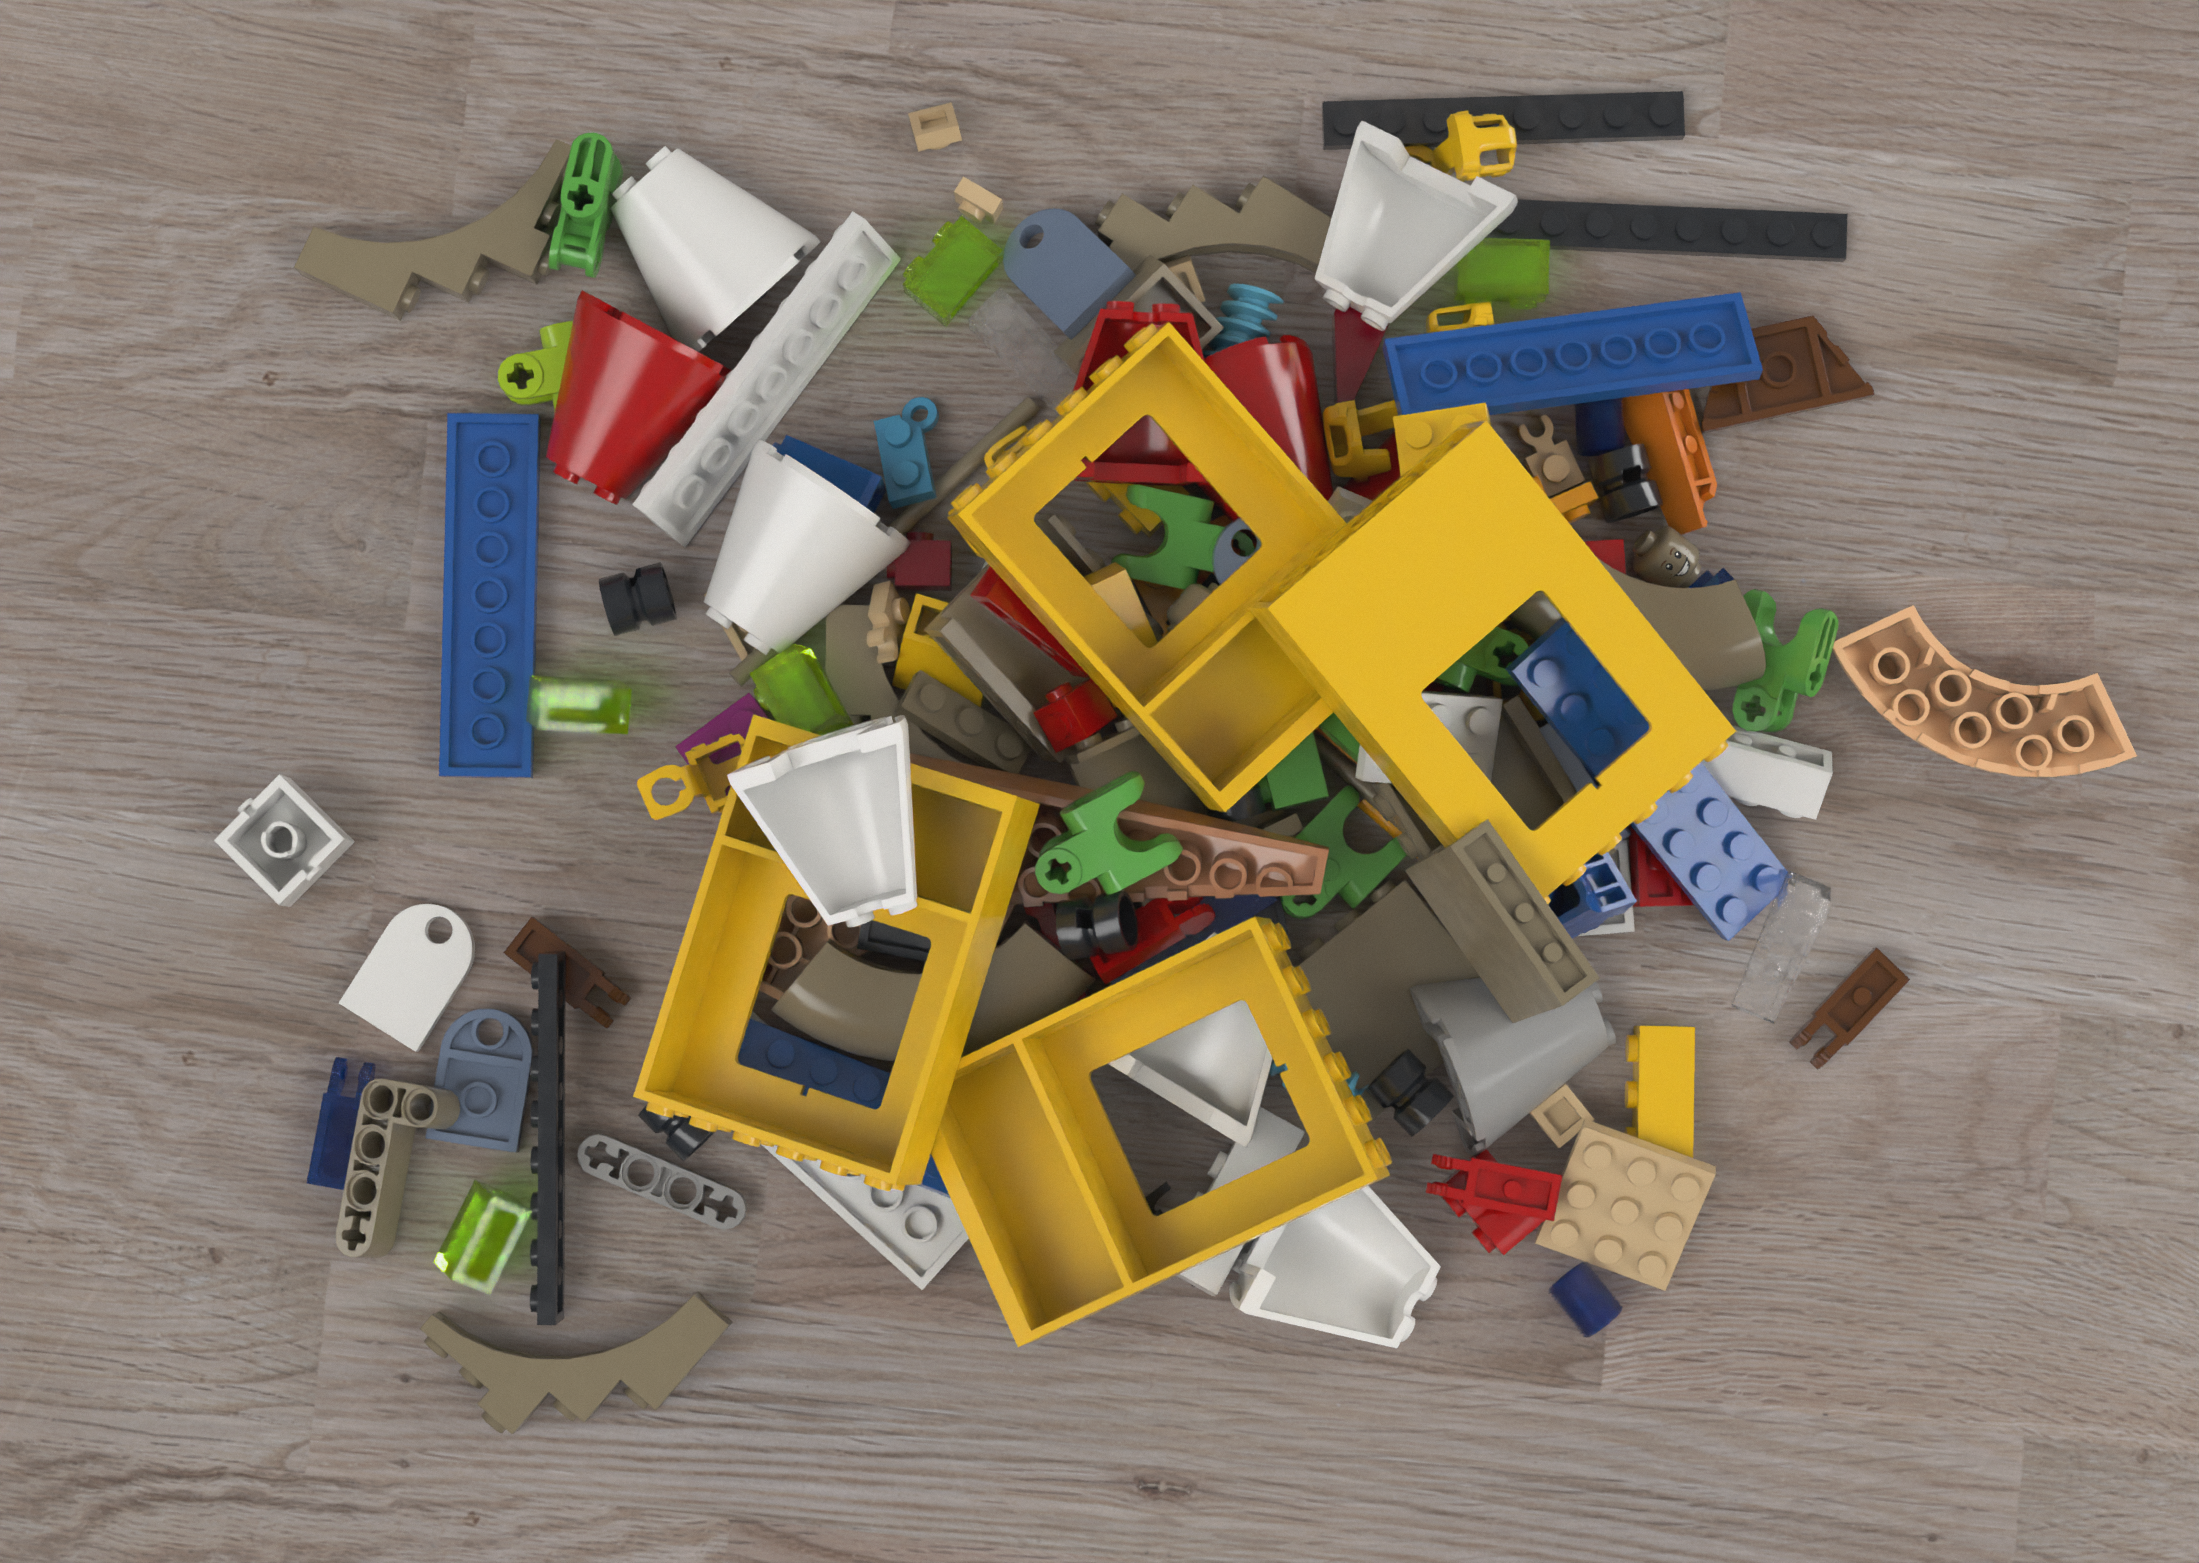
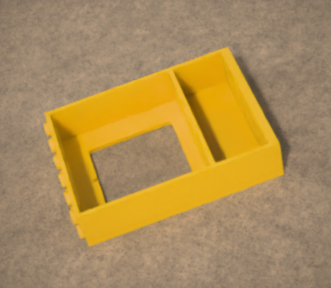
(1428, 580)
(1217, 685)
(966, 869)
(1045, 1172)

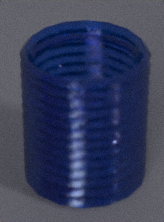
(1599, 427)
(1585, 1299)

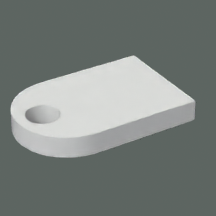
(411, 977)

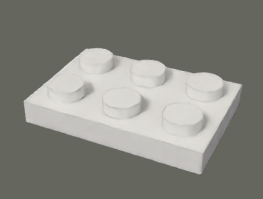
(1470, 720)

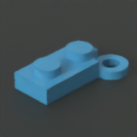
(906, 454)

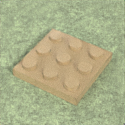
(1626, 1204)

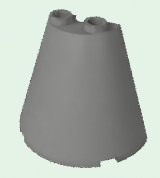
(1505, 1066)

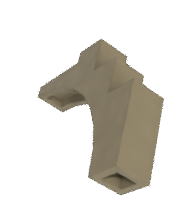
(1269, 225)
(455, 262)
(861, 679)
(582, 1382)

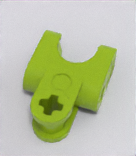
(543, 365)

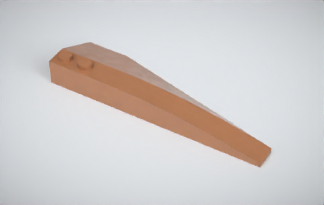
(1216, 855)

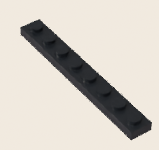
(1534, 117)
(1679, 230)
(548, 1157)

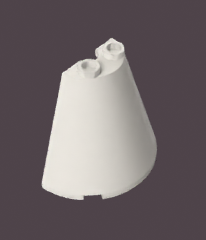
(1400, 227)
(703, 244)
(793, 551)
(841, 817)
(1209, 1070)
(1338, 1272)

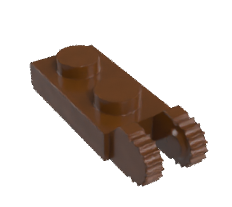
(580, 972)
(1852, 1005)

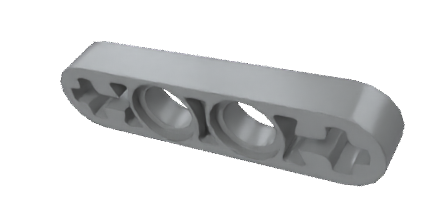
(660, 1187)

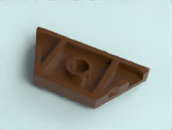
(1798, 376)

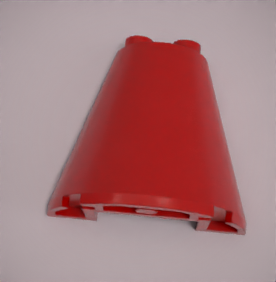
(1282, 395)
(624, 399)
(1144, 451)

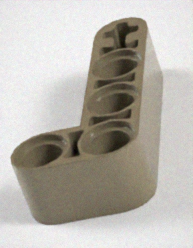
(389, 1168)

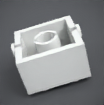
(283, 840)

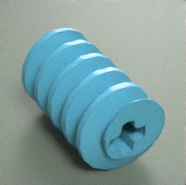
(1243, 316)

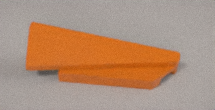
(1676, 453)

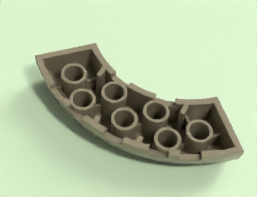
(1702, 626)
(867, 1005)

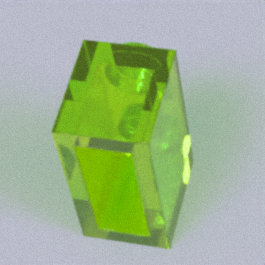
(951, 270)
(1505, 272)
(799, 692)
(578, 704)
(482, 1237)

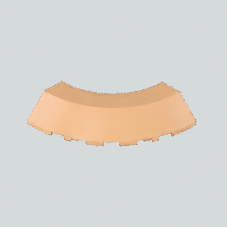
(1978, 716)

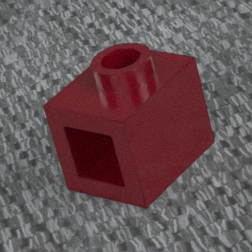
(923, 565)

